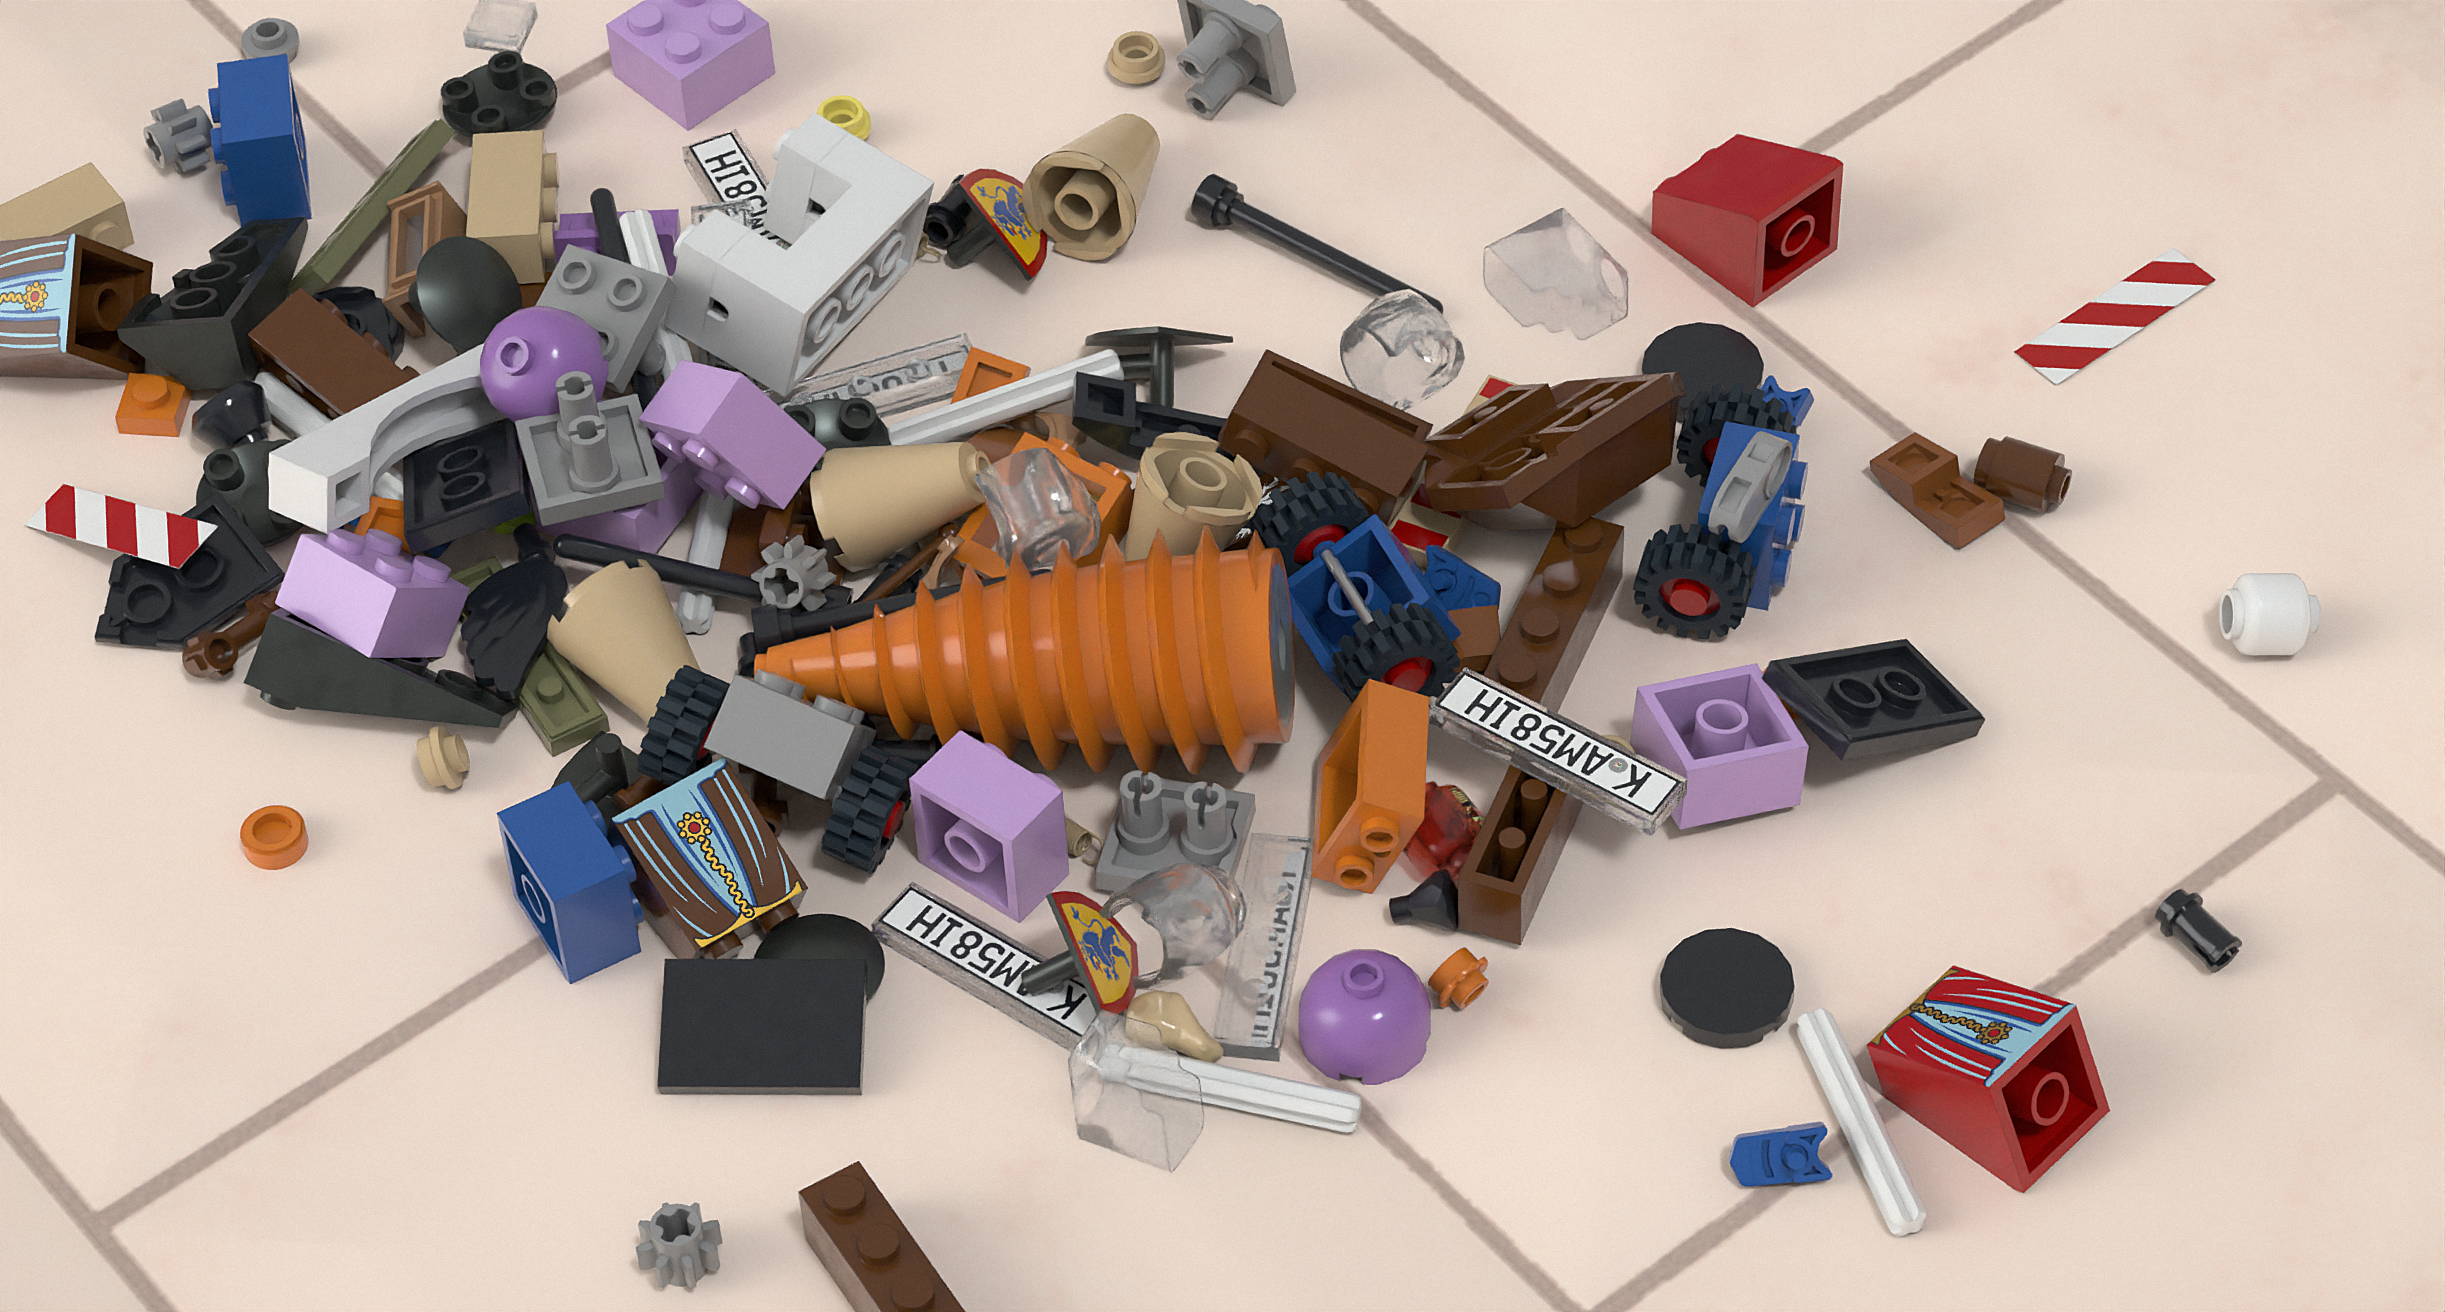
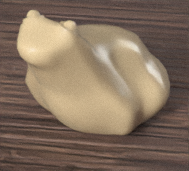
(1177, 1024)

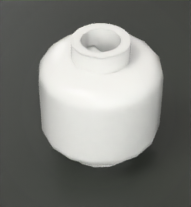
(2268, 614)

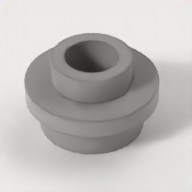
(270, 38)

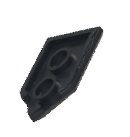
(170, 605)

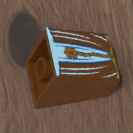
(65, 308)
(707, 865)

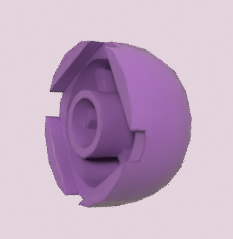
(529, 355)
(1364, 1017)

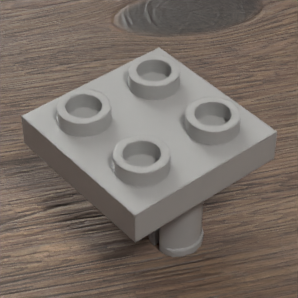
(1233, 48)
(619, 303)
(588, 454)
(1171, 824)

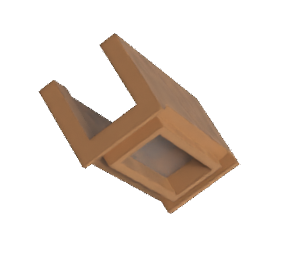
(417, 224)

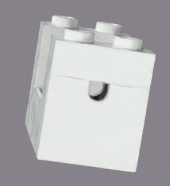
(852, 238)

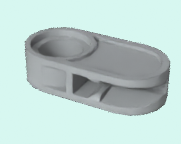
(1750, 486)

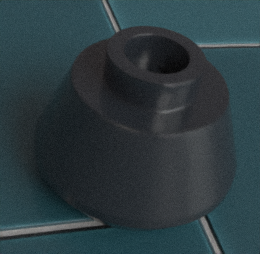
(233, 417)

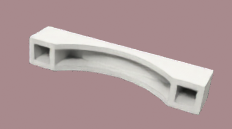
(333, 469)

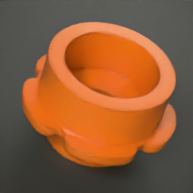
(1459, 979)

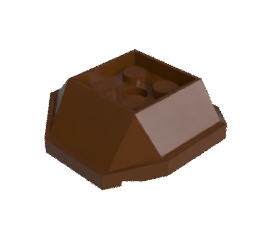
(1553, 451)

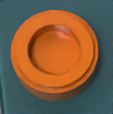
(274, 837)

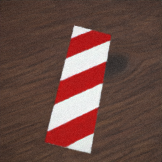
(2114, 316)
(121, 525)

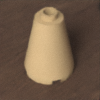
(1093, 187)
(1183, 488)
(892, 496)
(624, 635)

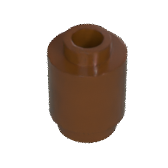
(2023, 473)

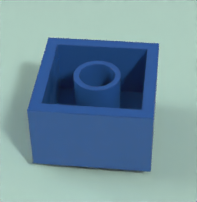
(260, 139)
(571, 881)

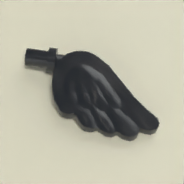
(513, 613)

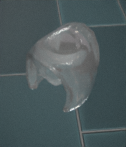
(1400, 350)
(1039, 507)
(1192, 908)

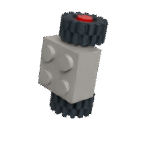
(793, 740)

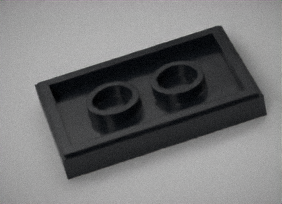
(464, 485)
(1873, 699)
(763, 1026)

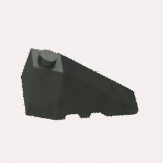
(204, 321)
(317, 672)

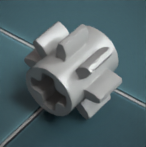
(179, 136)
(793, 576)
(679, 1245)

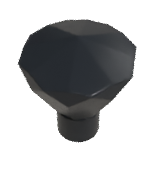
(1430, 903)

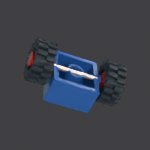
(1706, 577)
(1357, 590)

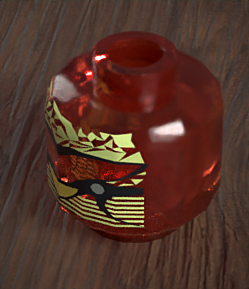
(1446, 832)

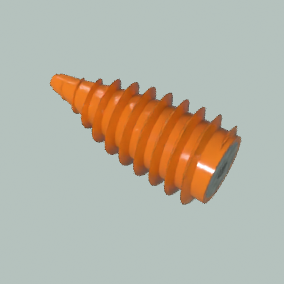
(1079, 656)

